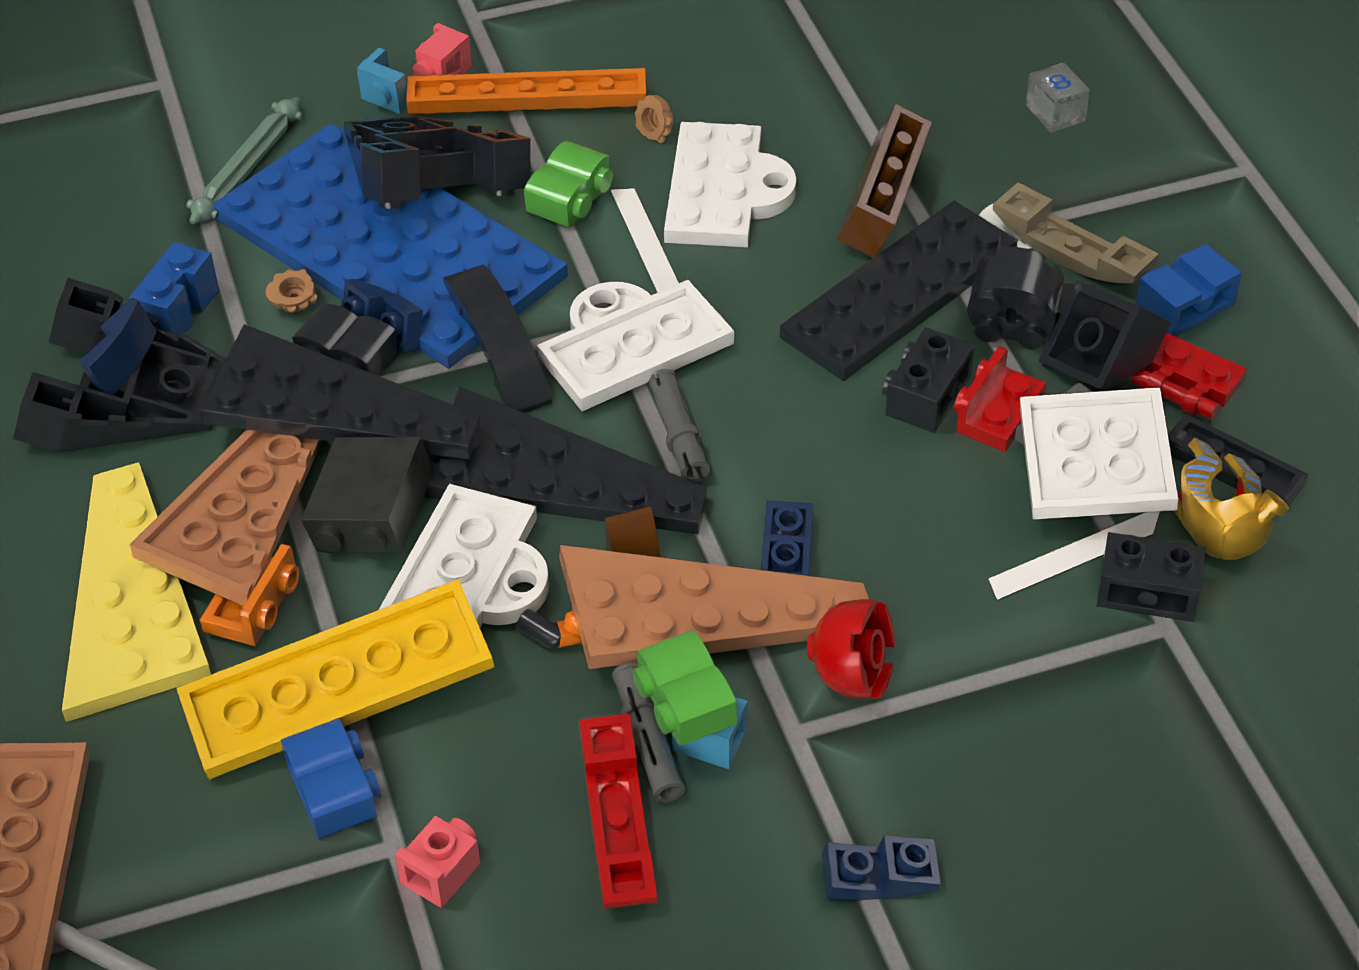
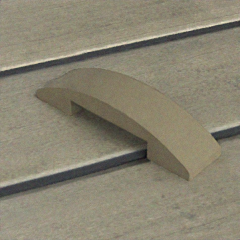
(1067, 244)

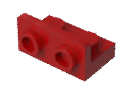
(991, 404)

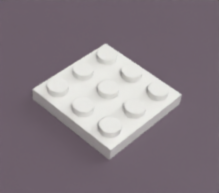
(1097, 453)

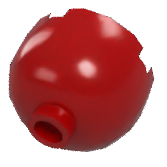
(852, 648)

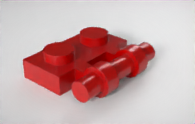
(1191, 377)

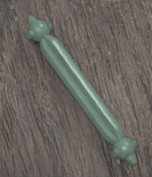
(245, 159)

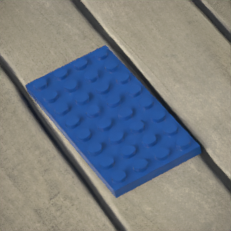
(317, 220)

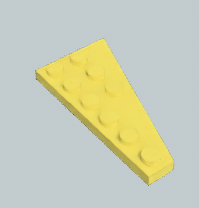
(129, 617)

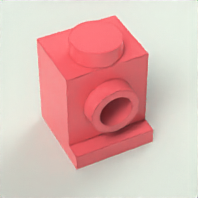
(443, 53)
(439, 860)

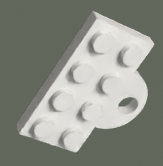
(723, 185)
(631, 339)
(484, 547)

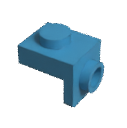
(382, 84)

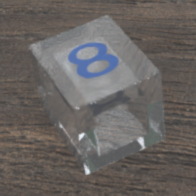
(1057, 97)

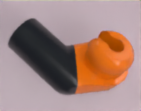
(548, 633)

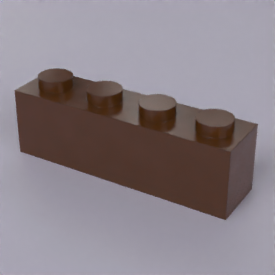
(884, 181)

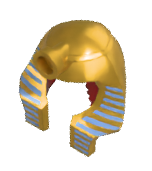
(1231, 526)

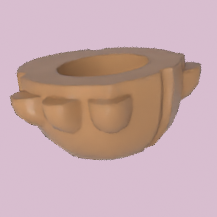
(654, 118)
(291, 291)

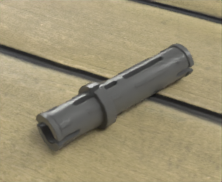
(682, 436)
(649, 738)

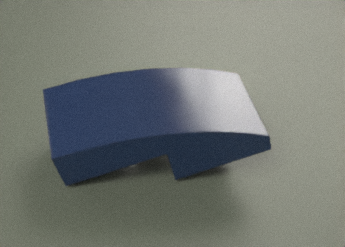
(376, 302)
(122, 350)
(787, 537)
(885, 871)

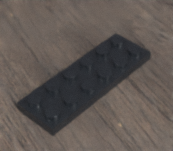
(894, 291)

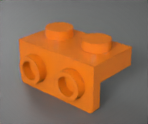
(260, 611)

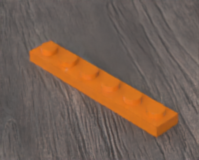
(525, 91)

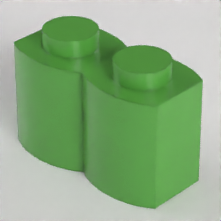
(568, 183)
(685, 687)

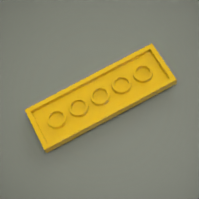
(334, 675)

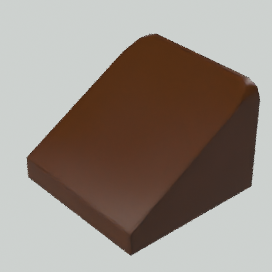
(632, 533)

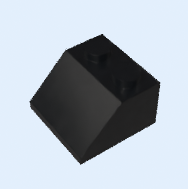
(1103, 338)

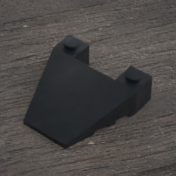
(419, 152)
(154, 402)

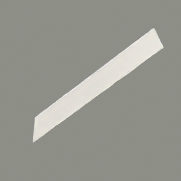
(645, 239)
(1068, 556)

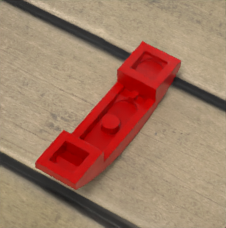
(617, 811)

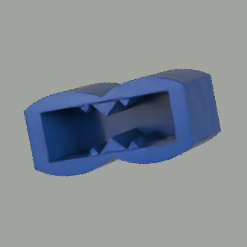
(330, 777)

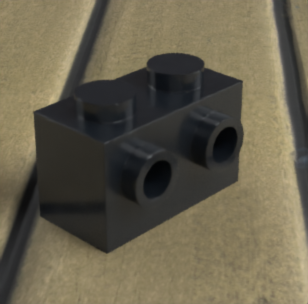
(928, 379)
(1151, 576)

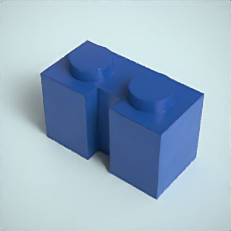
(177, 285)
(1190, 290)

